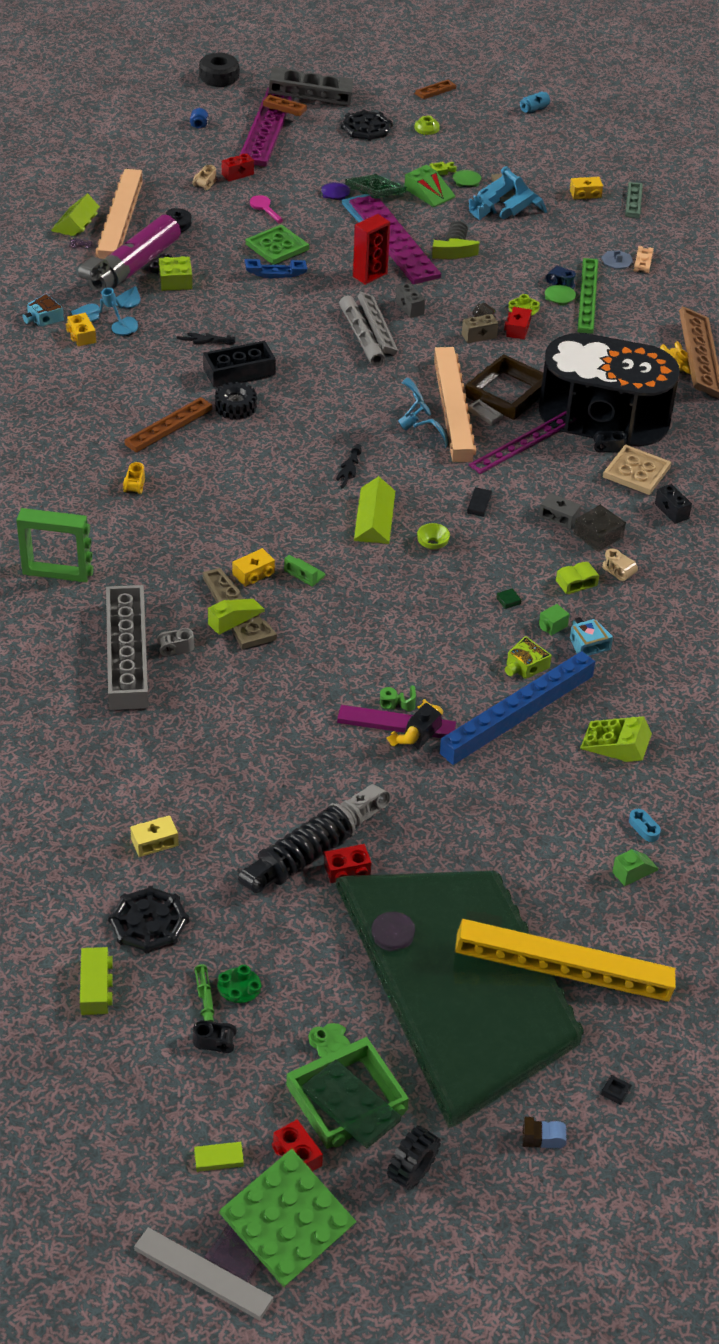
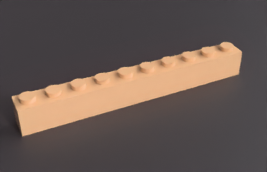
(120, 212)
(454, 405)

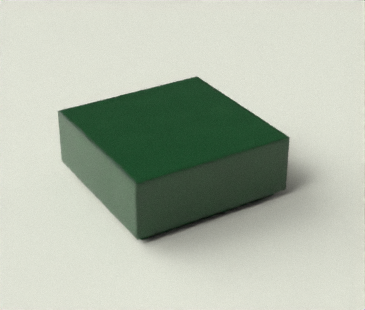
(508, 598)

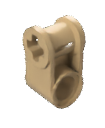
(205, 177)
(619, 566)

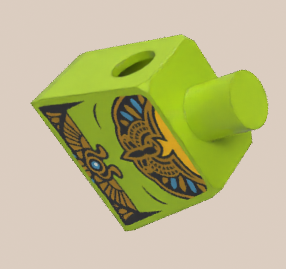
(527, 659)

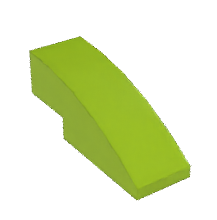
(454, 249)

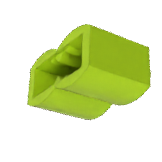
(577, 577)

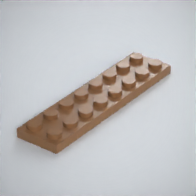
(700, 351)

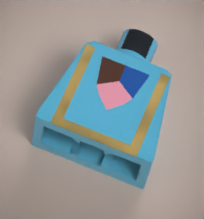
(590, 637)

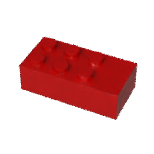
(371, 249)

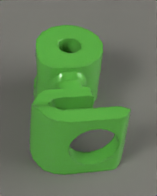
(390, 699)

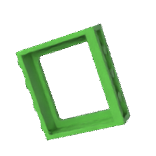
(56, 522)
(358, 1051)

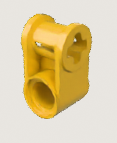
(134, 478)

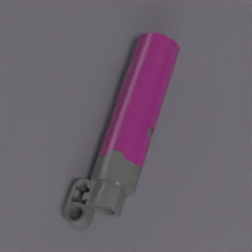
(131, 255)

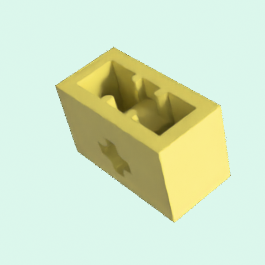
(154, 836)

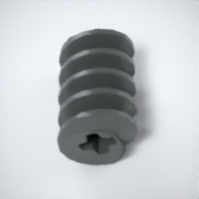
(457, 230)

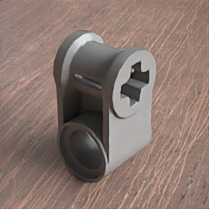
(177, 641)

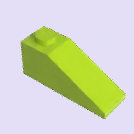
(231, 613)

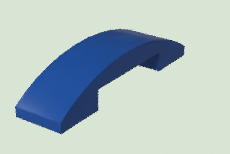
(295, 268)

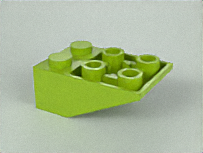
(618, 738)

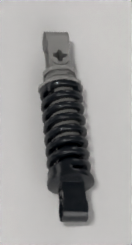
(312, 839)

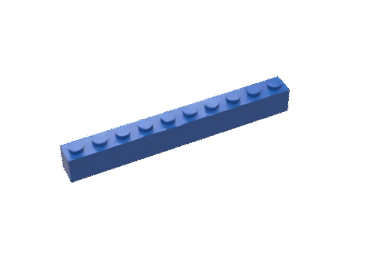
(516, 708)

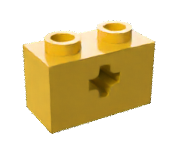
(586, 188)
(253, 567)

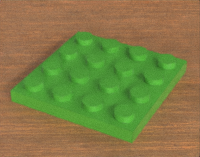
(287, 1217)

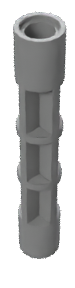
(362, 331)

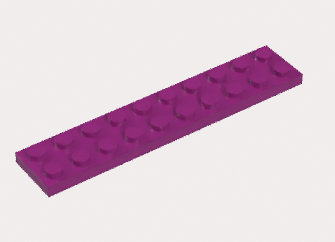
(264, 132)
(401, 245)

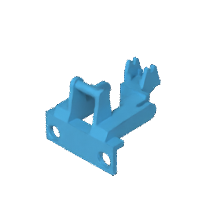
(490, 195)

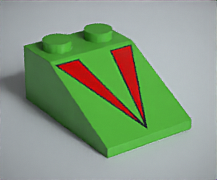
(428, 186)

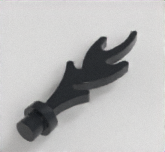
(200, 339)
(348, 466)

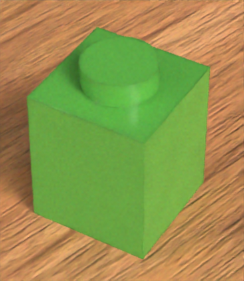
(553, 619)

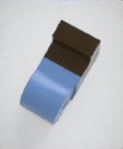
(543, 1134)

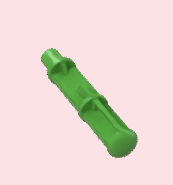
(204, 992)

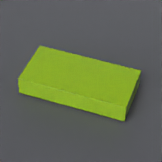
(218, 1156)

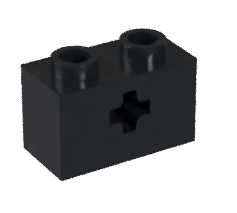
(673, 503)

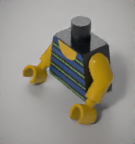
(420, 726)

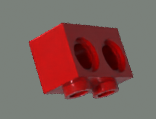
(347, 862)
(302, 1144)

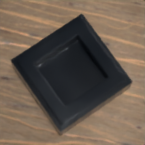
(616, 1089)

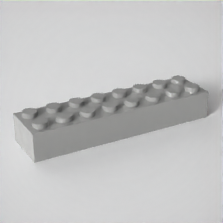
(126, 647)

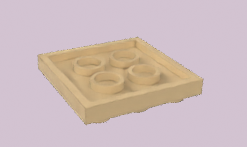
(637, 469)

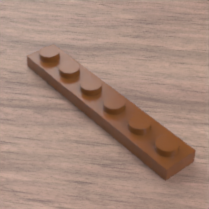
(168, 424)

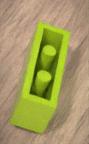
(95, 981)

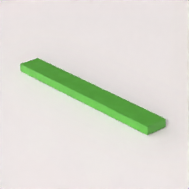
(588, 296)

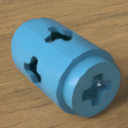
(535, 102)

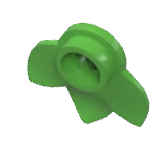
(331, 1039)

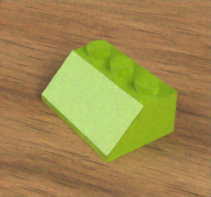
(77, 216)

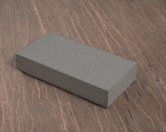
(485, 412)

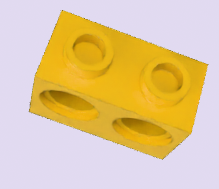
(81, 329)

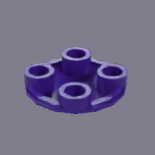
(335, 190)

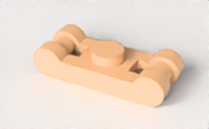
(643, 259)

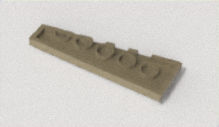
(250, 632)

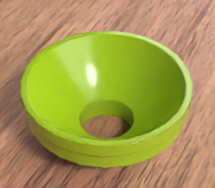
(426, 125)
(433, 532)

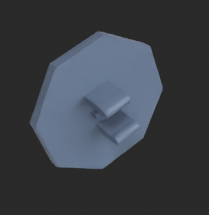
(617, 259)

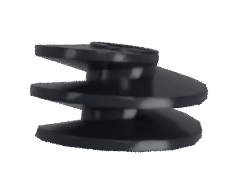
(182, 217)

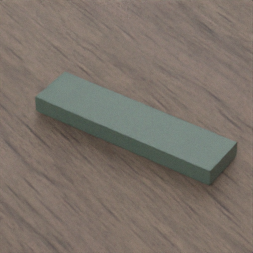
(634, 198)

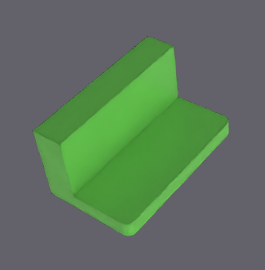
(302, 570)

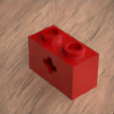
(237, 167)
(518, 323)

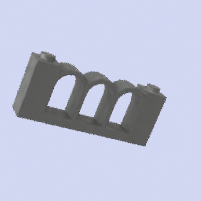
(310, 86)

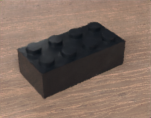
(239, 363)

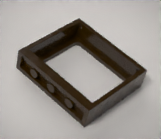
(514, 369)

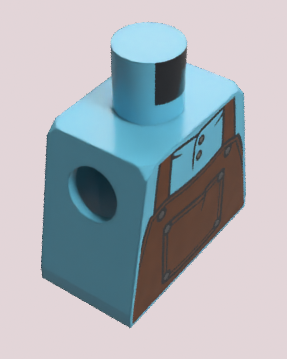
(44, 311)

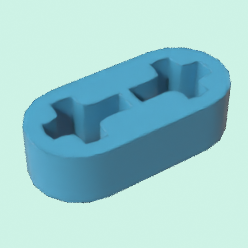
(643, 826)

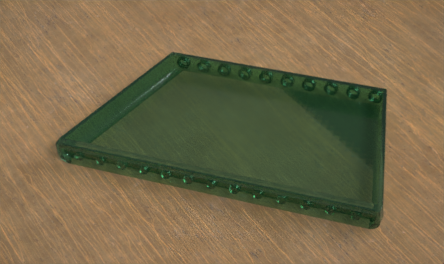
(466, 1018)

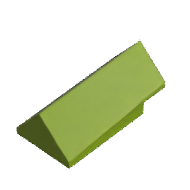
(375, 512)

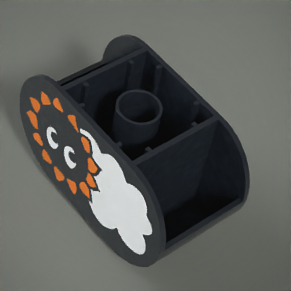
(609, 387)

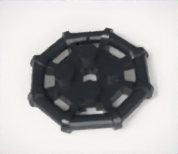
(366, 124)
(148, 908)

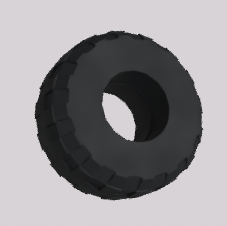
(219, 69)

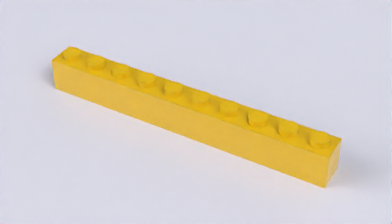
(565, 960)

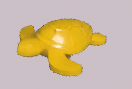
(679, 355)

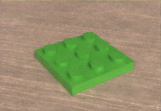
(277, 244)

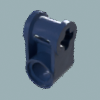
(561, 276)

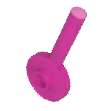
(262, 203)

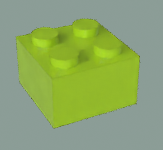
(175, 273)

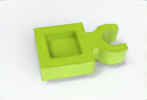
(443, 169)

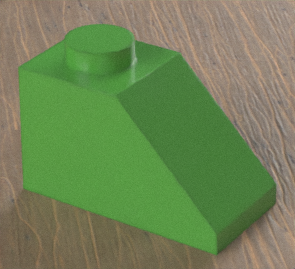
(632, 866)

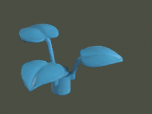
(127, 300)
(410, 418)

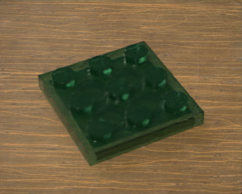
(375, 186)

